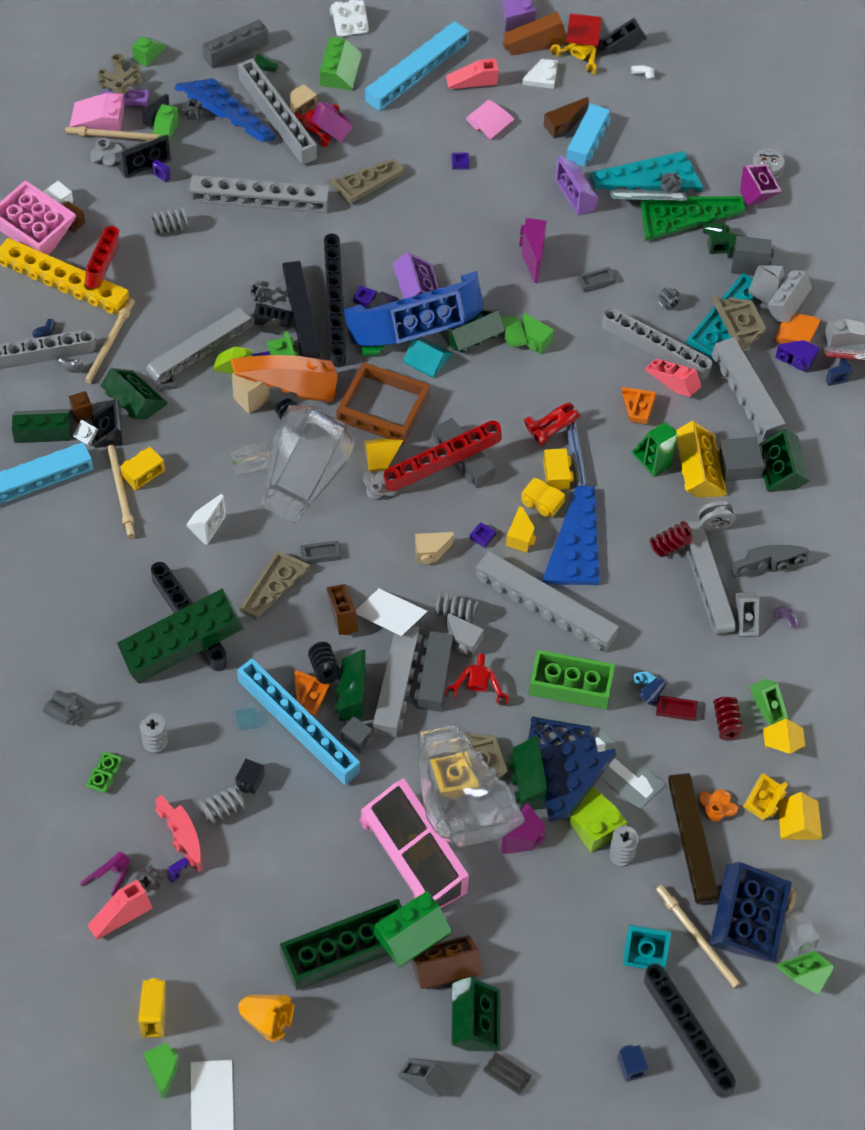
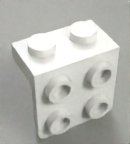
(349, 18)

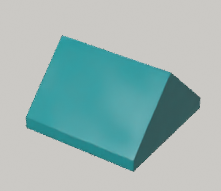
(426, 356)
(646, 946)

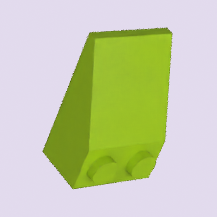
(596, 820)

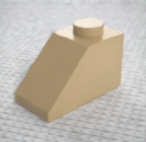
(302, 100)
(432, 546)

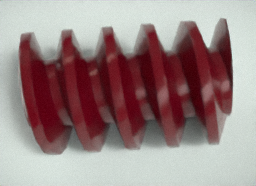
(672, 540)
(728, 718)

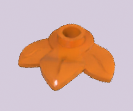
(717, 804)

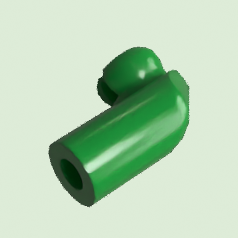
(372, 351)

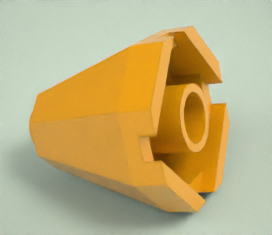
(267, 1014)

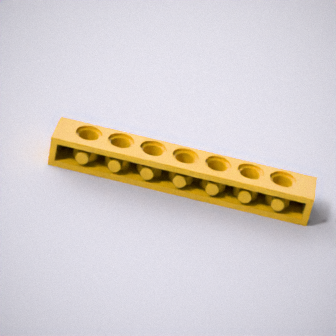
(61, 276)

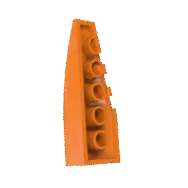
(297, 374)

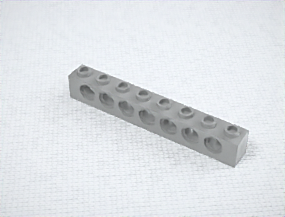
(259, 194)

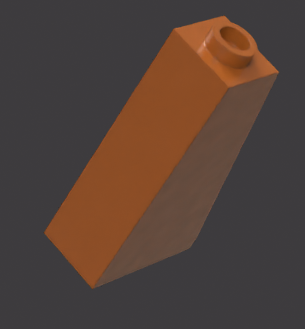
(536, 35)

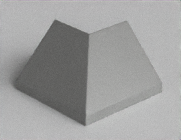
(767, 282)

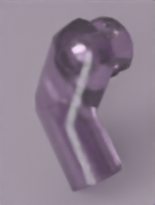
(788, 614)

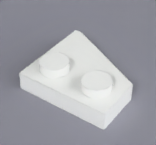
(542, 74)

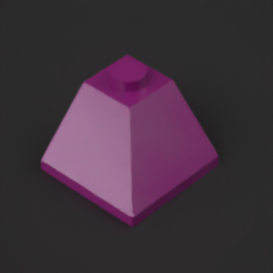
(758, 184)
(526, 835)

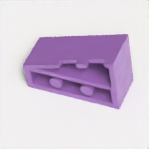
(518, 13)

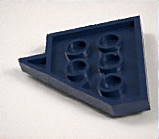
(571, 773)

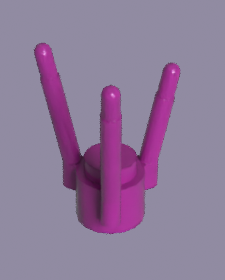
(116, 864)

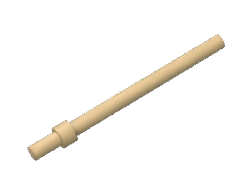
(84, 131)
(123, 315)
(127, 519)
(673, 905)

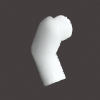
(649, 71)

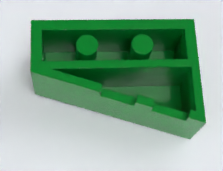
(657, 449)

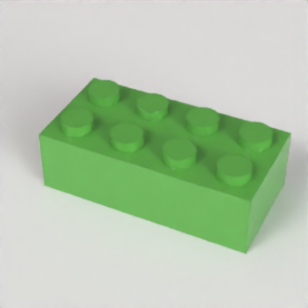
(571, 679)

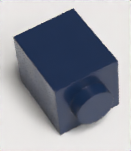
(632, 1062)

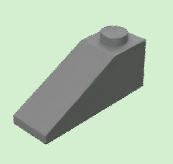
(844, 333)

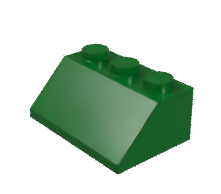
(412, 929)

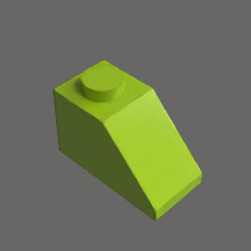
(223, 359)

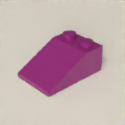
(533, 245)

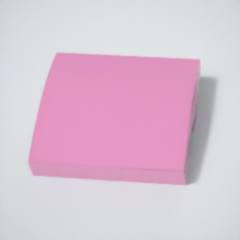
(490, 119)

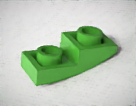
(513, 331)
(105, 772)

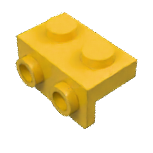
(765, 797)

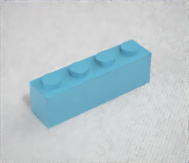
(588, 135)

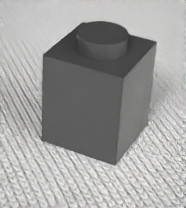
(356, 735)

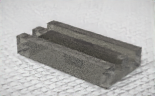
(492, 1063)

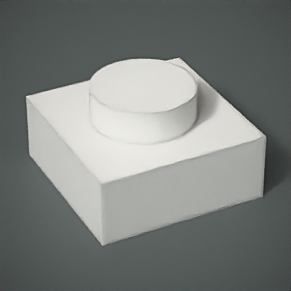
(85, 432)

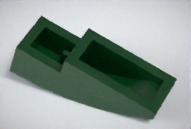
(722, 243)

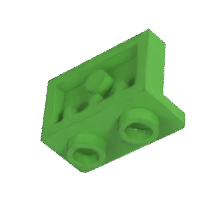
(282, 346)

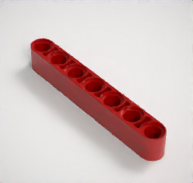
(447, 448)

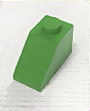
(146, 50)
(166, 120)
(537, 334)
(769, 700)
(162, 1066)

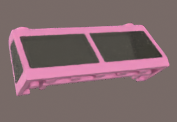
(414, 846)

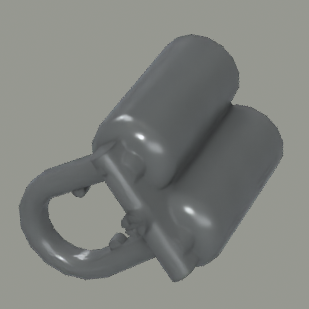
(64, 708)

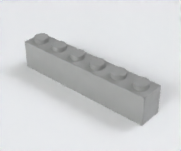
(748, 388)
(395, 683)

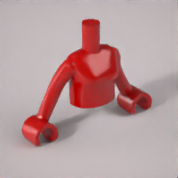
(310, 126)
(478, 680)

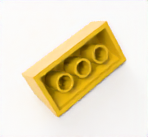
(700, 461)

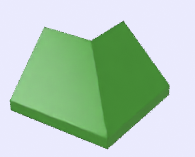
(808, 970)

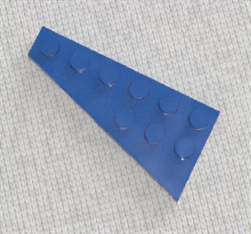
(576, 548)

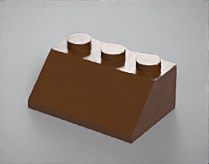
(447, 962)

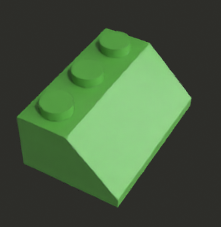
(339, 64)

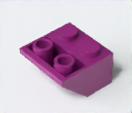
(331, 122)

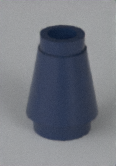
(652, 690)

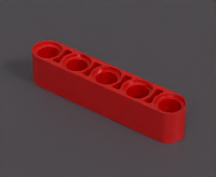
(102, 257)

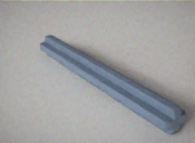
(576, 454)

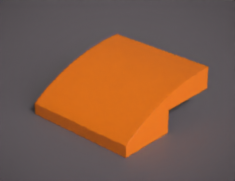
(799, 328)

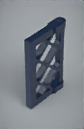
(551, 723)

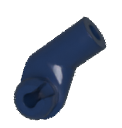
(44, 330)

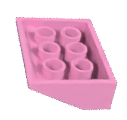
(34, 218)

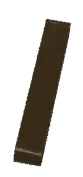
(693, 838)

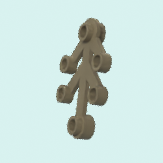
(120, 85)

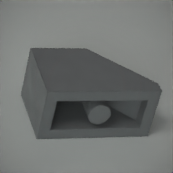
(425, 1076)

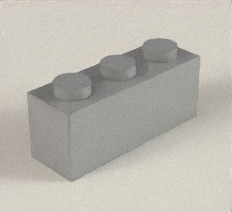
(789, 296)

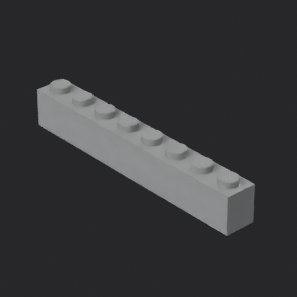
(277, 111)
(546, 602)

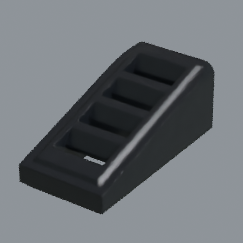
(150, 112)
(273, 311)

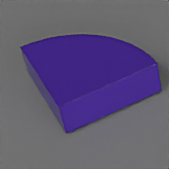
(176, 868)

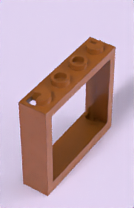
(375, 425)

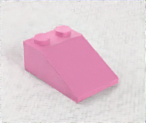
(99, 112)

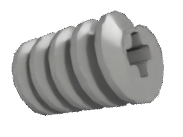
(169, 220)
(456, 608)
(153, 733)
(222, 804)
(623, 846)

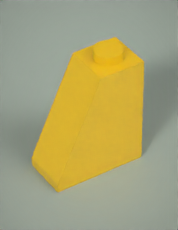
(152, 1008)

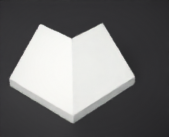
(208, 519)

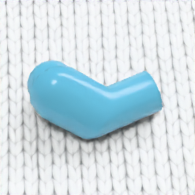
(643, 678)

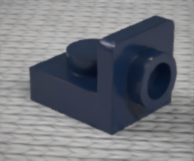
(839, 374)

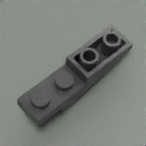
(772, 556)

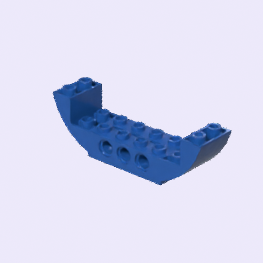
(416, 314)

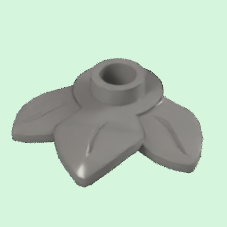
(104, 152)
(376, 485)

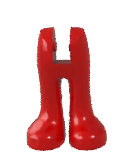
(563, 415)

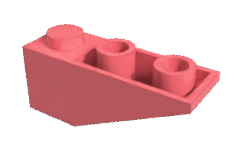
(476, 74)
(675, 376)
(121, 908)

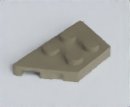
(740, 319)
(490, 750)

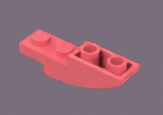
(183, 831)

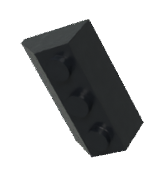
(142, 155)

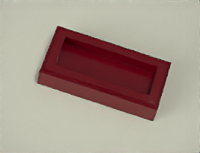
(676, 708)

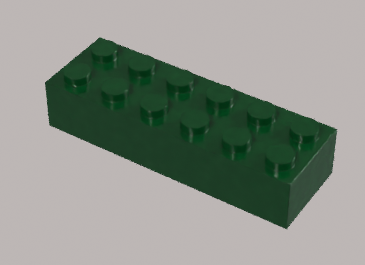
(180, 636)
(335, 947)

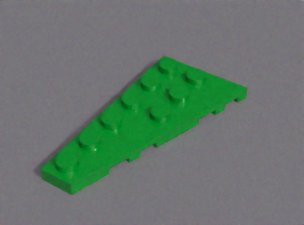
(673, 216)

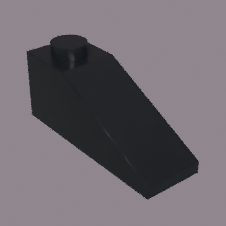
(621, 39)

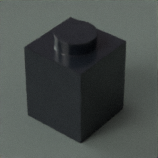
(250, 776)

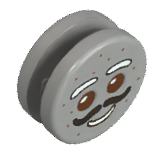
(772, 158)
(717, 516)

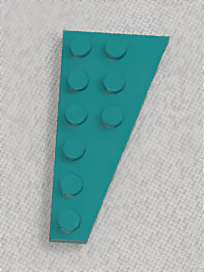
(648, 174)
(712, 328)

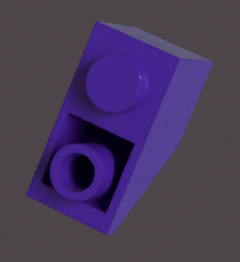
(798, 354)

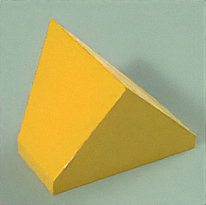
(380, 453)
(784, 736)

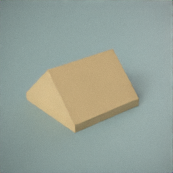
(249, 393)

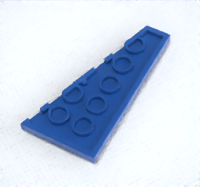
(223, 104)

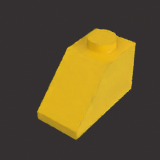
(521, 532)

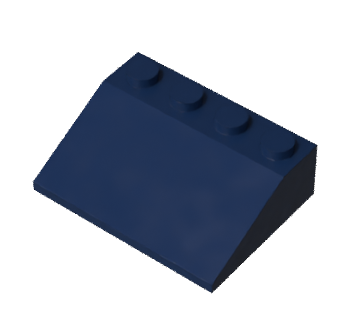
(750, 912)

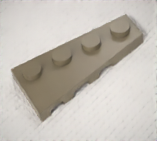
(360, 184)
(273, 582)

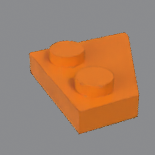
(638, 404)
(310, 692)

